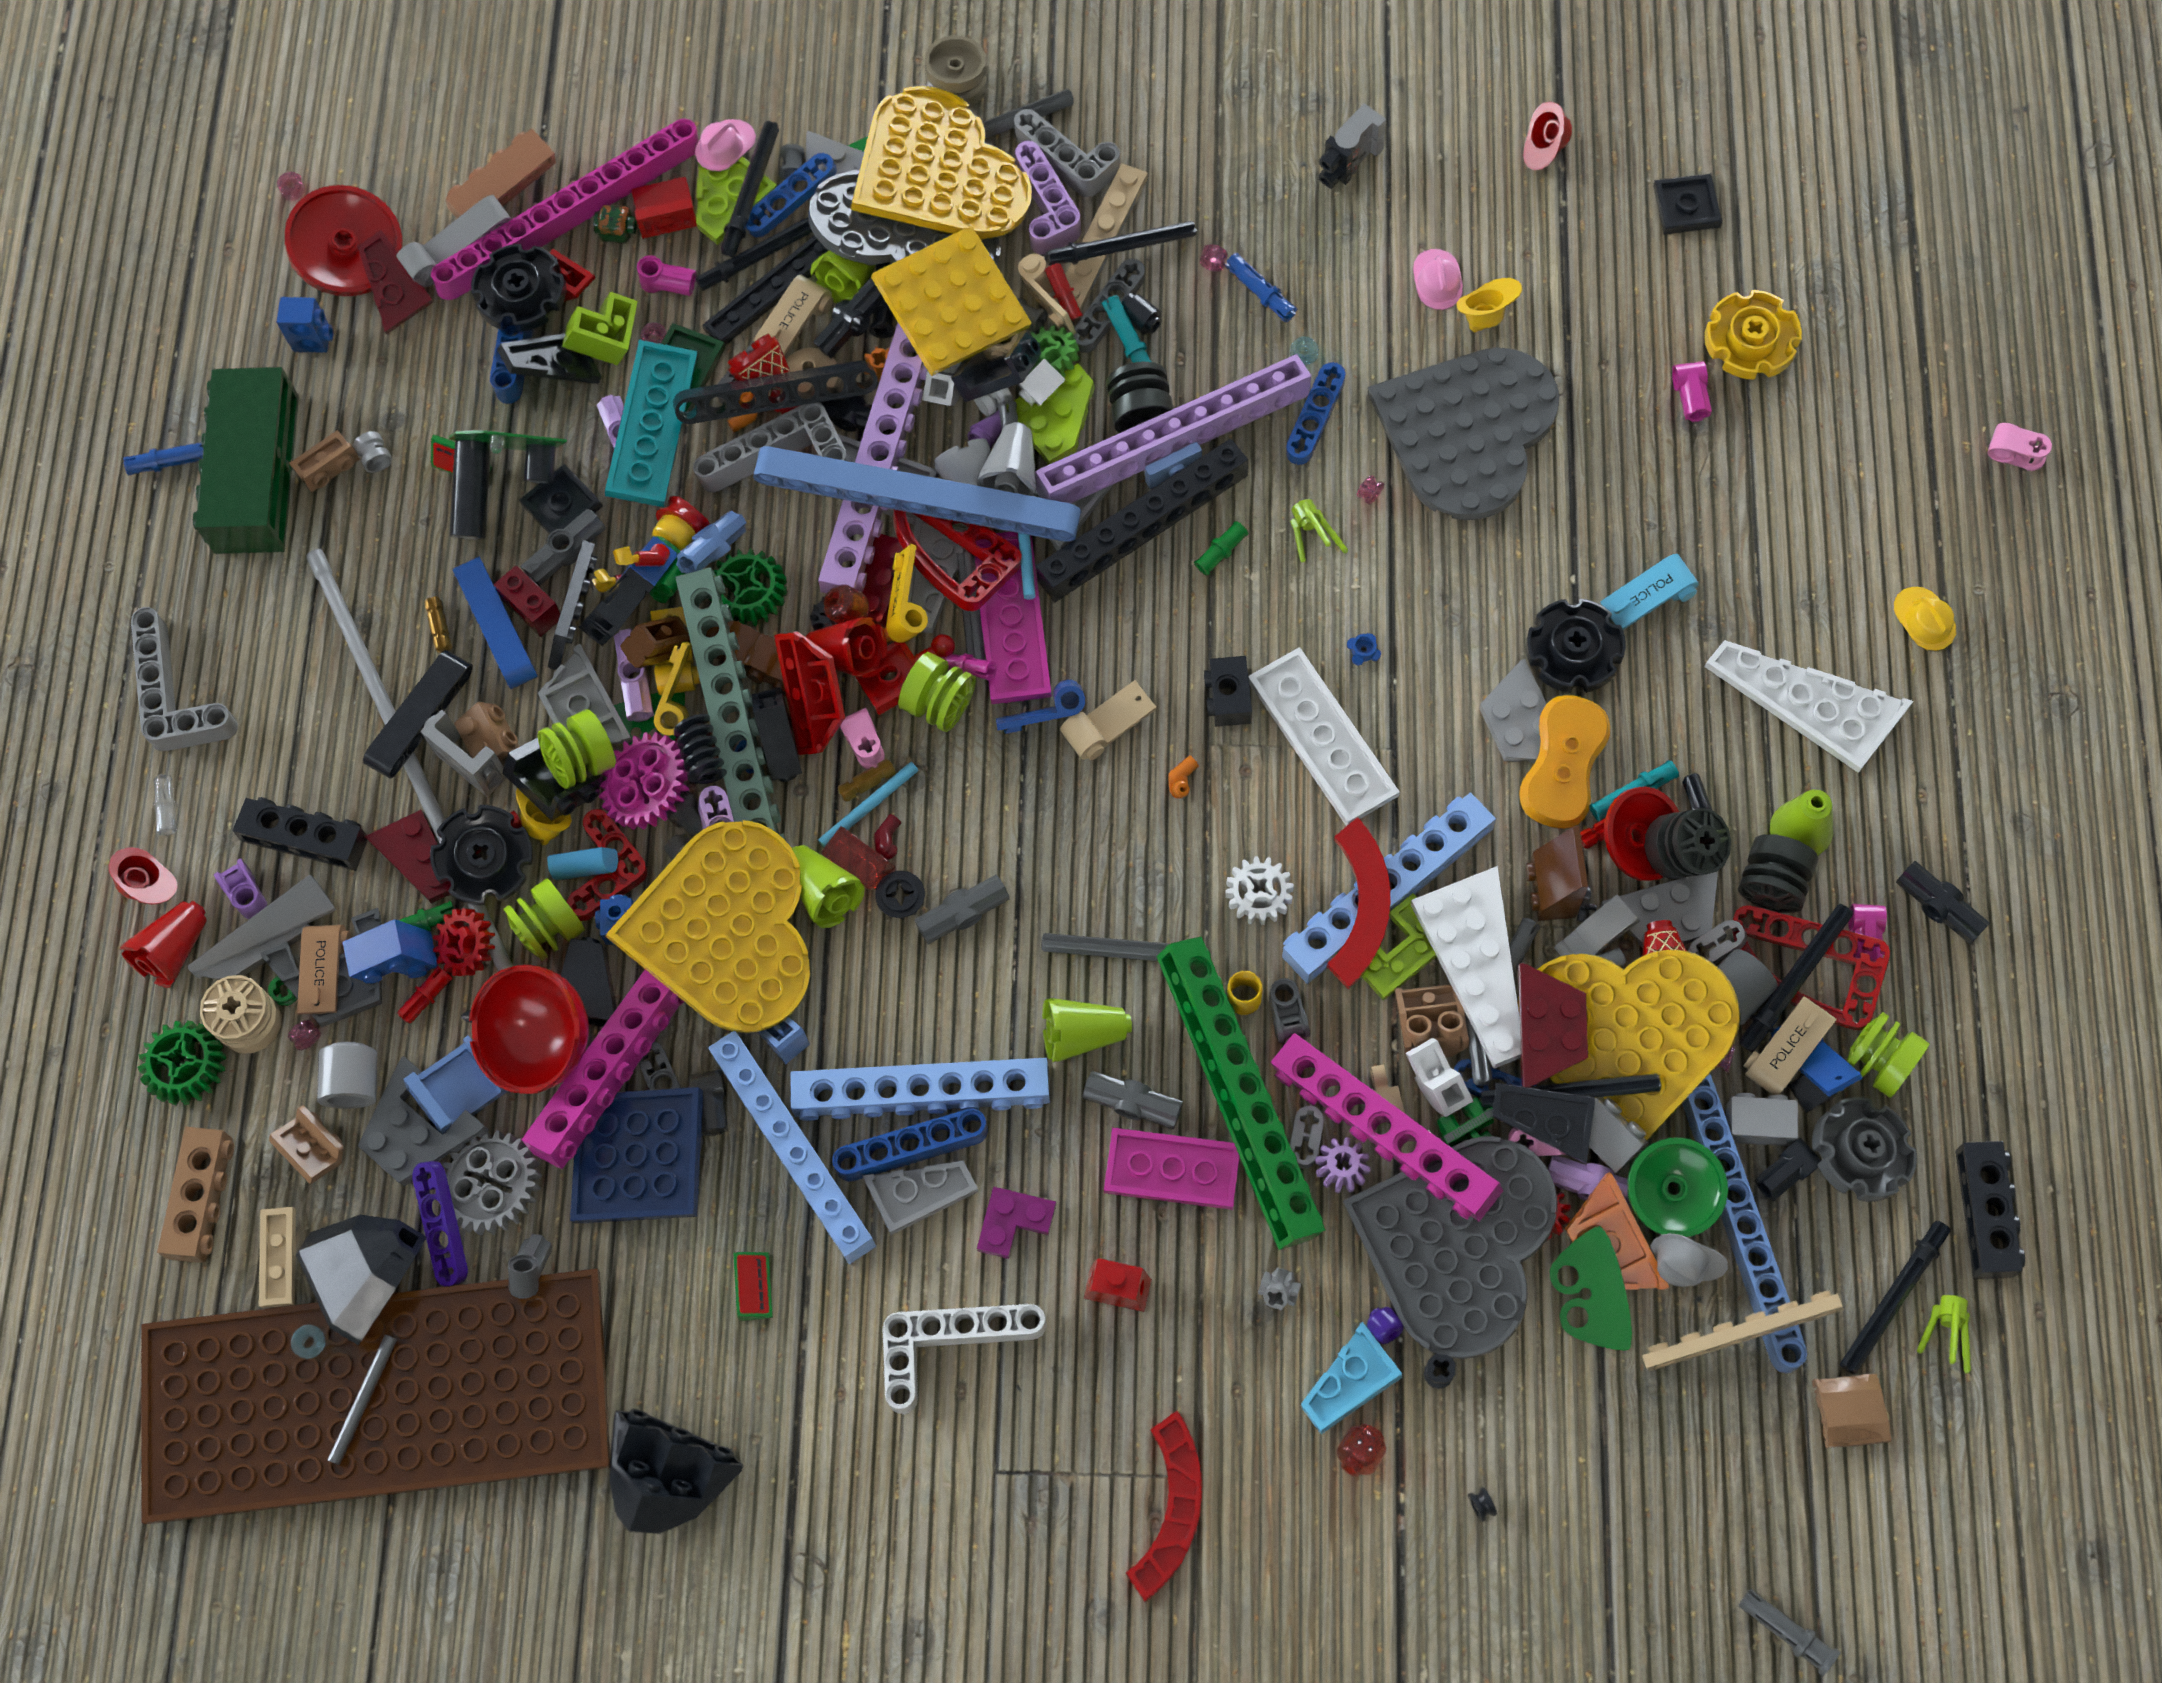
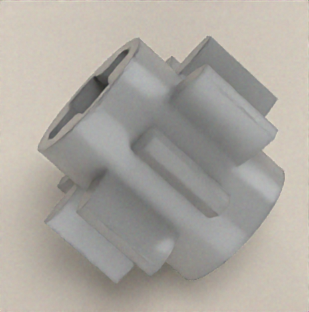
(1279, 1288)

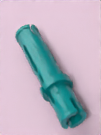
(1133, 346)
(1653, 779)

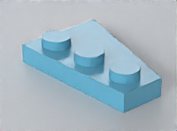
(1351, 1381)

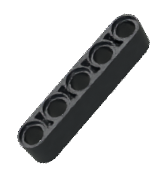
(428, 698)

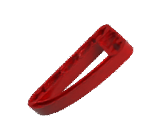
(990, 556)
(1793, 940)

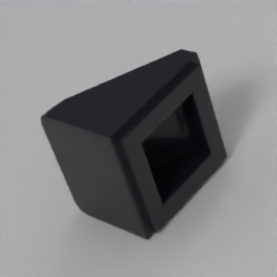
(1808, 1094)

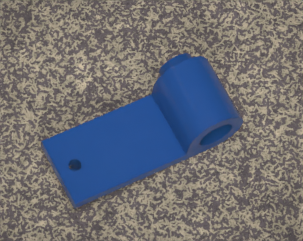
(1068, 701)
(1827, 1069)

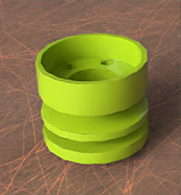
(937, 691)
(576, 748)
(544, 919)
(1886, 1054)

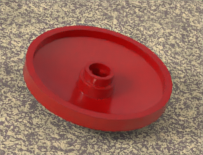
(326, 234)

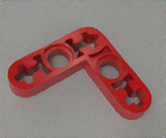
(624, 881)

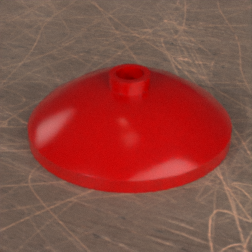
(1629, 815)

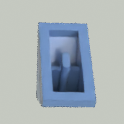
(786, 1039)

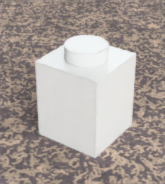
(1040, 383)

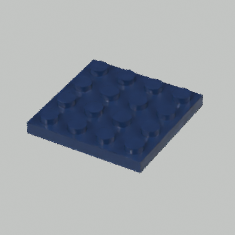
(640, 1159)

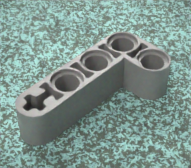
(1032, 127)
(466, 229)

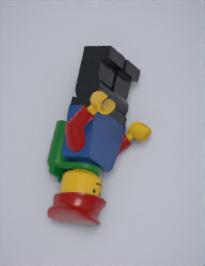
(648, 571)

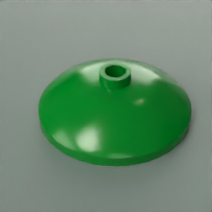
(1699, 1182)

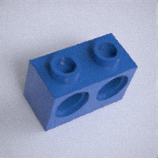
(304, 324)

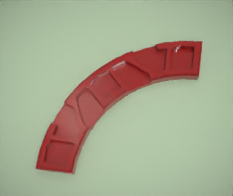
(1373, 903)
(1181, 1512)

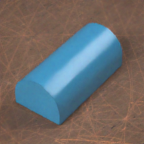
(582, 863)

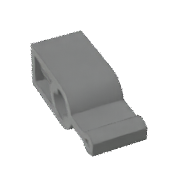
(1599, 929)

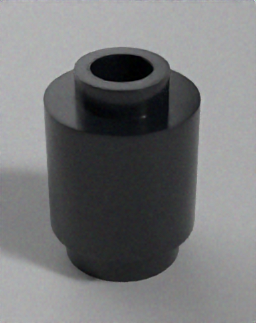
(1142, 313)

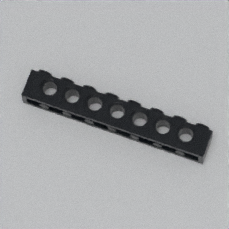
(1142, 520)

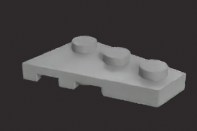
(919, 1193)

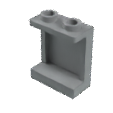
(482, 771)

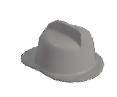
(1685, 1261)

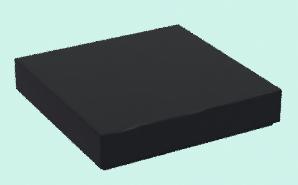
(1687, 204)
(559, 503)

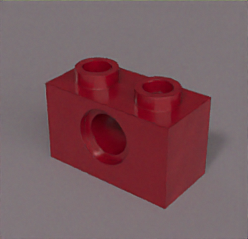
(528, 600)

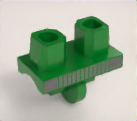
(1477, 1117)

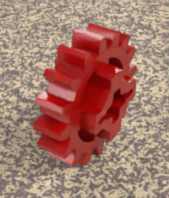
(463, 942)

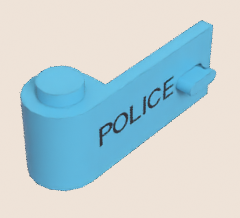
(1650, 590)

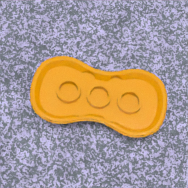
(1558, 784)

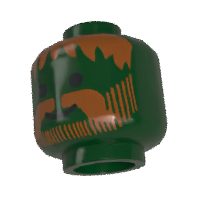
(614, 224)

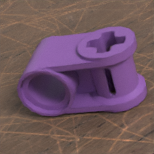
(239, 886)

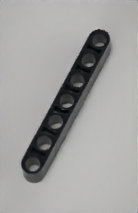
(760, 388)

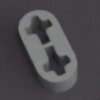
(1716, 935)
(1314, 1137)

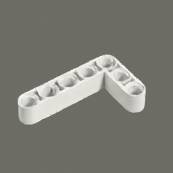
(947, 1335)

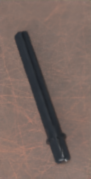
(736, 228)
(1083, 251)
(730, 267)
(1770, 1013)
(1594, 1088)
(1920, 1259)

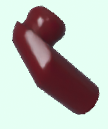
(883, 837)

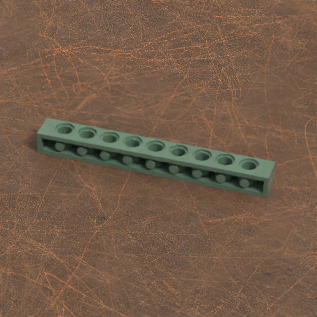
(693, 590)

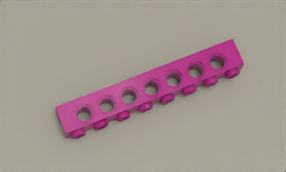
(1299, 1055)
(600, 1060)

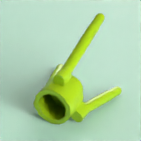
(1308, 518)
(1953, 1315)

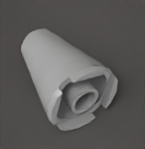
(1011, 462)
(963, 464)

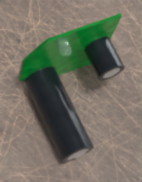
(472, 472)

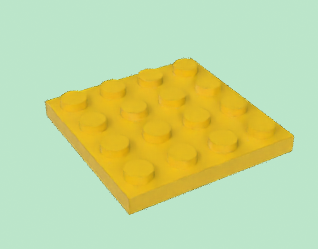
(951, 300)

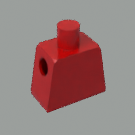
(1118, 1284)

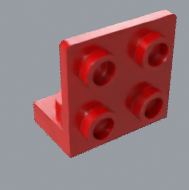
(664, 207)

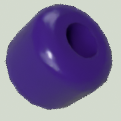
(1384, 1325)

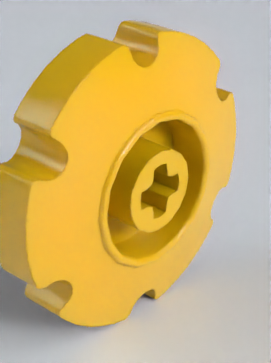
(1753, 334)

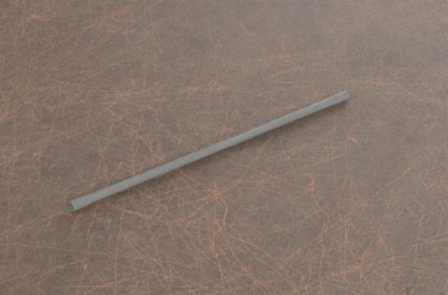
(324, 574)

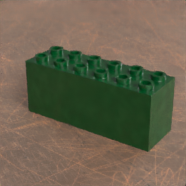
(246, 460)

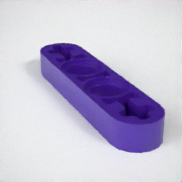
(445, 1222)

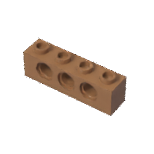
(188, 1178)

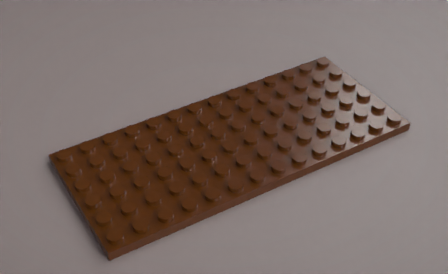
(467, 1398)

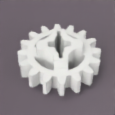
(1253, 902)

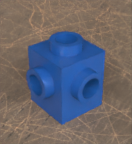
(610, 912)

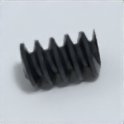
(697, 750)

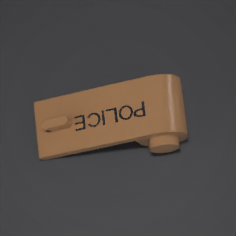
(320, 968)

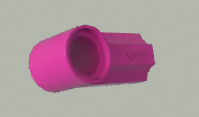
(666, 277)
(1692, 382)
(1868, 921)

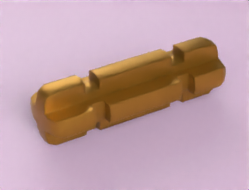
(438, 624)
(866, 780)

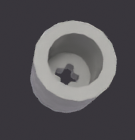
(347, 1075)

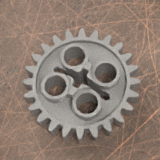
(501, 1155)

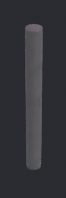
(362, 1399)

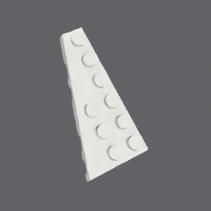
(1821, 706)
(1472, 945)

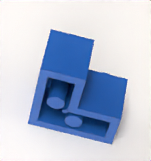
(390, 949)

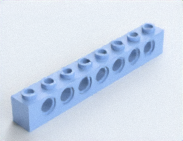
(1467, 812)
(808, 1084)
(792, 1147)

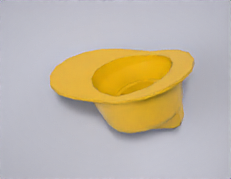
(1488, 303)
(1925, 618)
(537, 823)

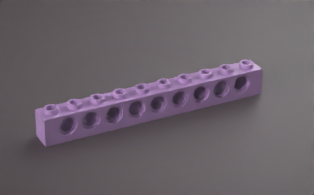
(1169, 432)
(872, 445)

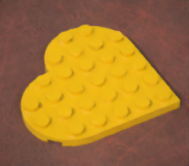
(934, 170)
(721, 927)
(1656, 1016)

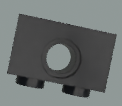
(1232, 674)

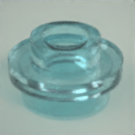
(1307, 344)
(301, 1335)

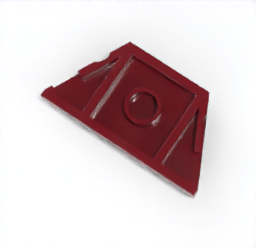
(1550, 1025)

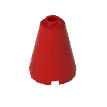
(854, 647)
(165, 943)

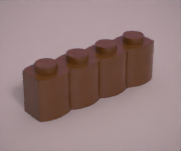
(757, 654)

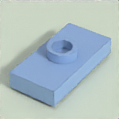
(1171, 464)

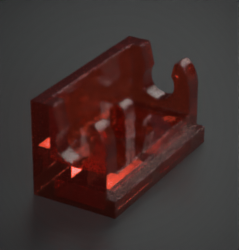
(857, 858)

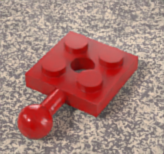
(899, 659)

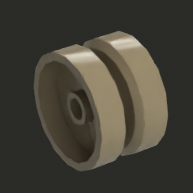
(957, 67)

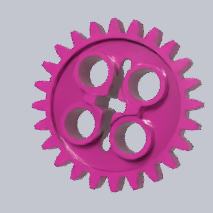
(644, 781)

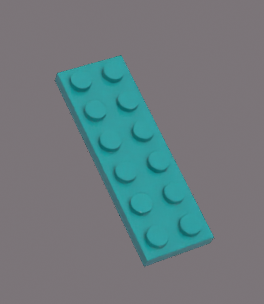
(649, 424)

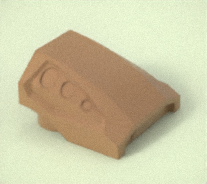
(1432, 1014)
(1852, 1411)

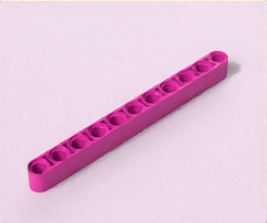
(571, 204)

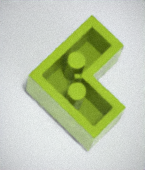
(604, 333)

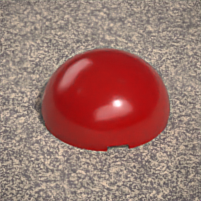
(528, 1029)

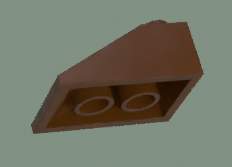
(1558, 877)

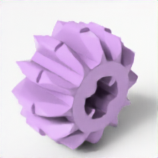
(1342, 1177)

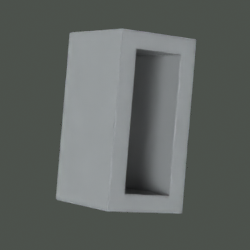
(1762, 1119)
(1613, 1136)

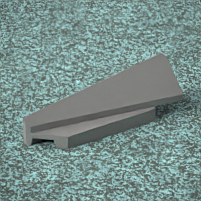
(271, 927)

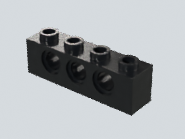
(343, 851)
(1980, 1225)

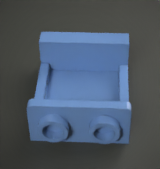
(452, 1087)

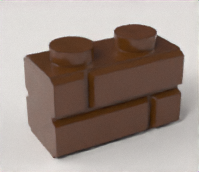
(654, 641)

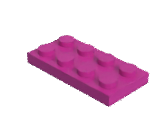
(1172, 1168)

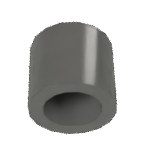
(1750, 981)

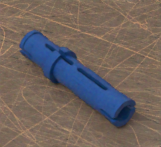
(1268, 294)
(161, 459)

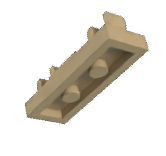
(277, 1257)

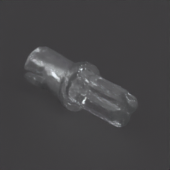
(164, 805)

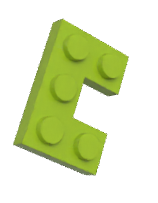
(1406, 959)

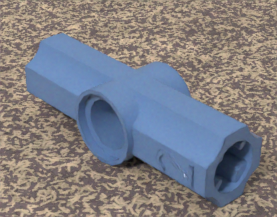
(711, 543)

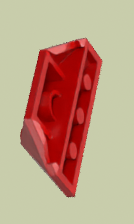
(810, 691)

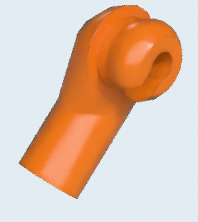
(739, 422)
(1179, 777)

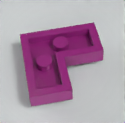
(1010, 1211)

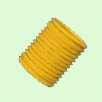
(1245, 978)

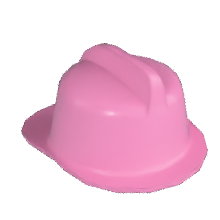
(724, 144)
(1437, 279)

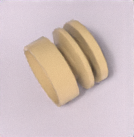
(252, 1024)

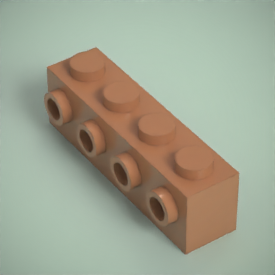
(505, 174)

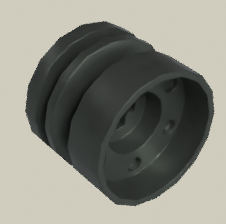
(1138, 394)
(1687, 843)
(1778, 873)

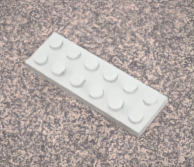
(1323, 736)

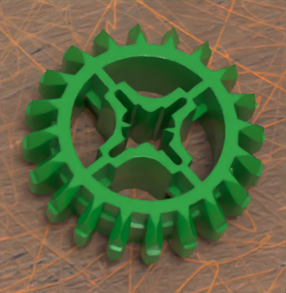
(755, 601)
(181, 1086)

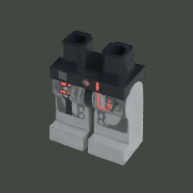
(1352, 143)

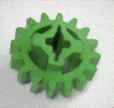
(1051, 347)

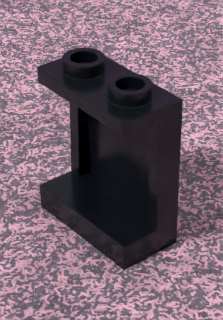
(981, 377)
(533, 778)

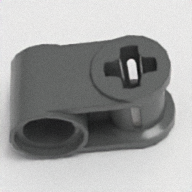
(1288, 1016)

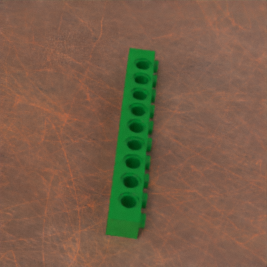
(1205, 1011)

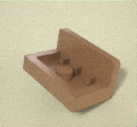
(324, 461)
(486, 726)
(308, 1145)

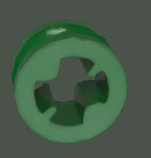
(274, 990)

